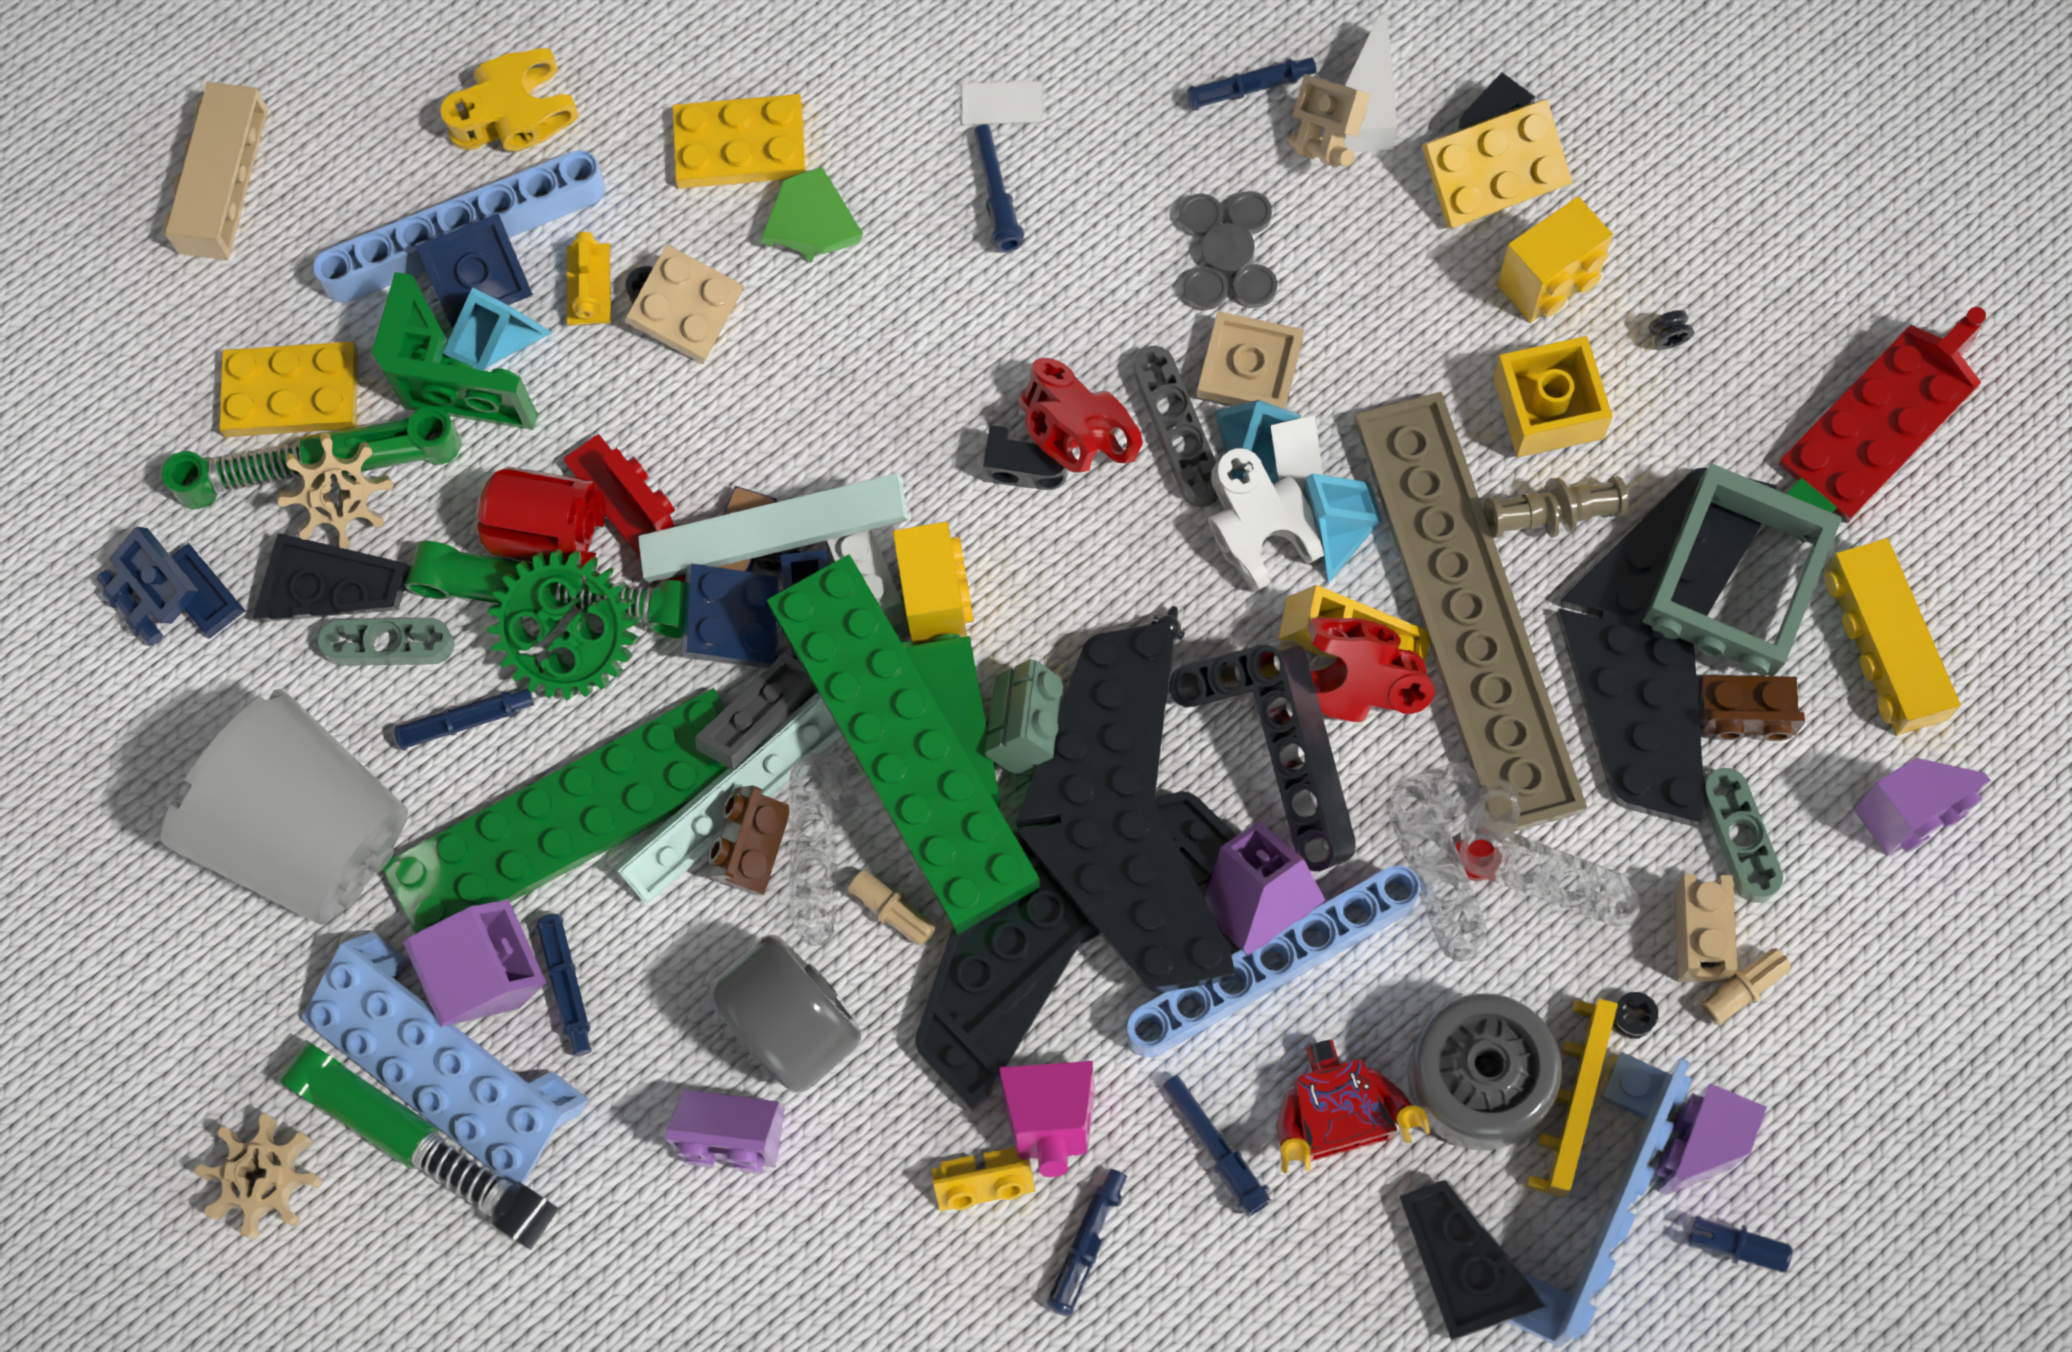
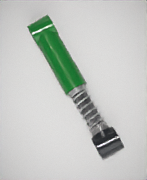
(414, 1142)

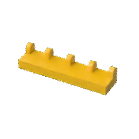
(1579, 1099)

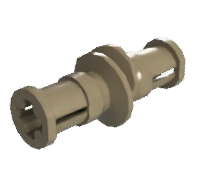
(1556, 505)

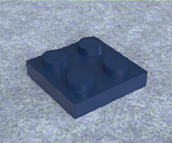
(473, 257)
(728, 616)

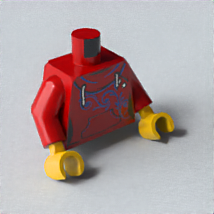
(1341, 1109)

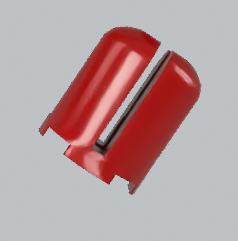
(538, 513)

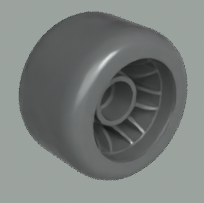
(784, 1013)
(1479, 1109)

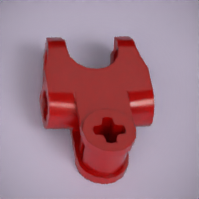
(1069, 416)
(1367, 670)

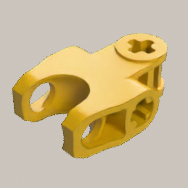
(503, 105)

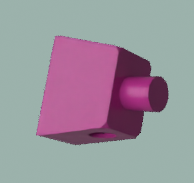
(1049, 1111)

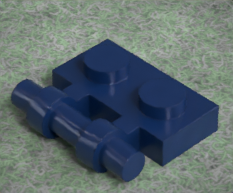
(156, 580)

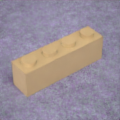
(216, 171)

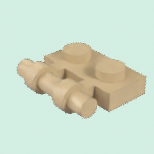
(1328, 106)

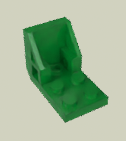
(413, 361)

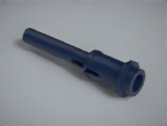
(1006, 232)
(1230, 1166)

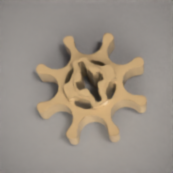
(352, 496)
(266, 1192)

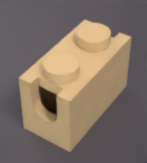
(1705, 929)

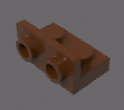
(1750, 706)
(748, 840)

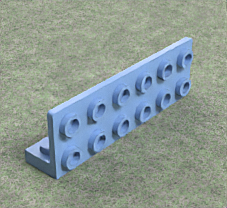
(435, 1066)
(1651, 1096)

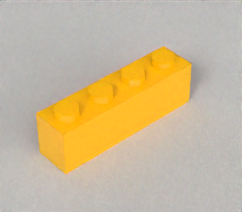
(1891, 637)

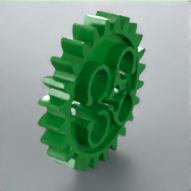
(532, 596)

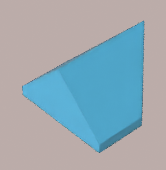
(490, 332)
(1249, 428)
(1342, 515)

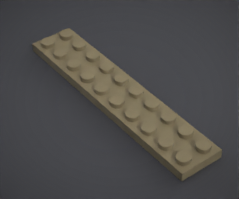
(1468, 609)

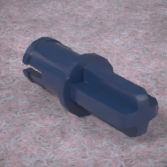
(1742, 1245)

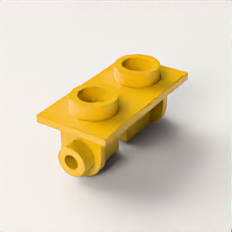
(588, 281)
(961, 1185)

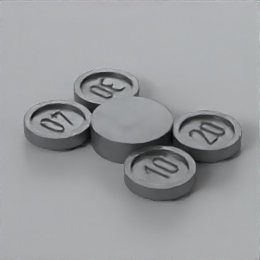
(1228, 250)

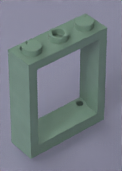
(1768, 508)

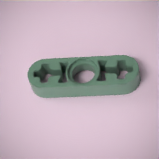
(353, 654)
(1766, 862)

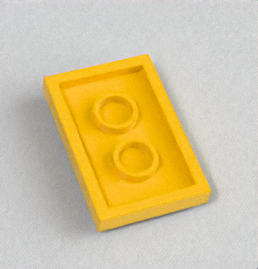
(739, 141)
(1497, 163)
(289, 389)

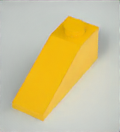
(1321, 602)

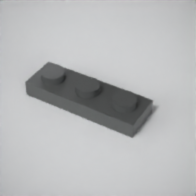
(755, 712)

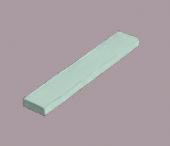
(774, 527)
(698, 824)

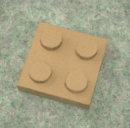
(684, 304)
(1249, 361)

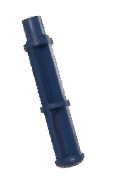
(1249, 82)
(461, 718)
(564, 983)
(1086, 1243)

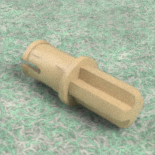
(891, 907)
(1745, 986)

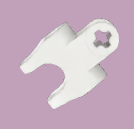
(1257, 511)

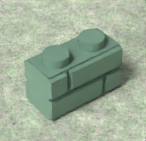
(1024, 716)

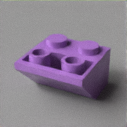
(1918, 801)
(1259, 888)
(475, 963)
(726, 1130)
(1713, 1137)

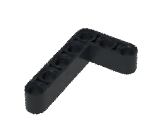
(1283, 737)

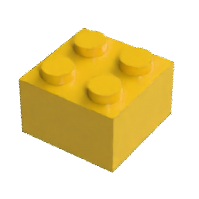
(1555, 260)
(1552, 396)
(933, 581)

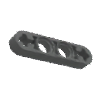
(1171, 427)

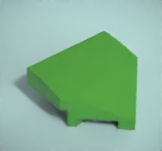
(811, 216)

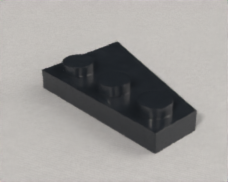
(325, 581)
(1465, 1264)

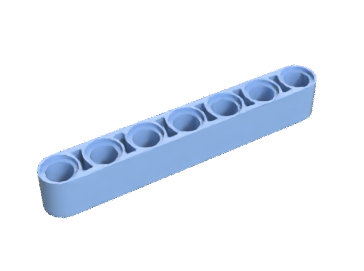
(398, 238)
(1290, 944)

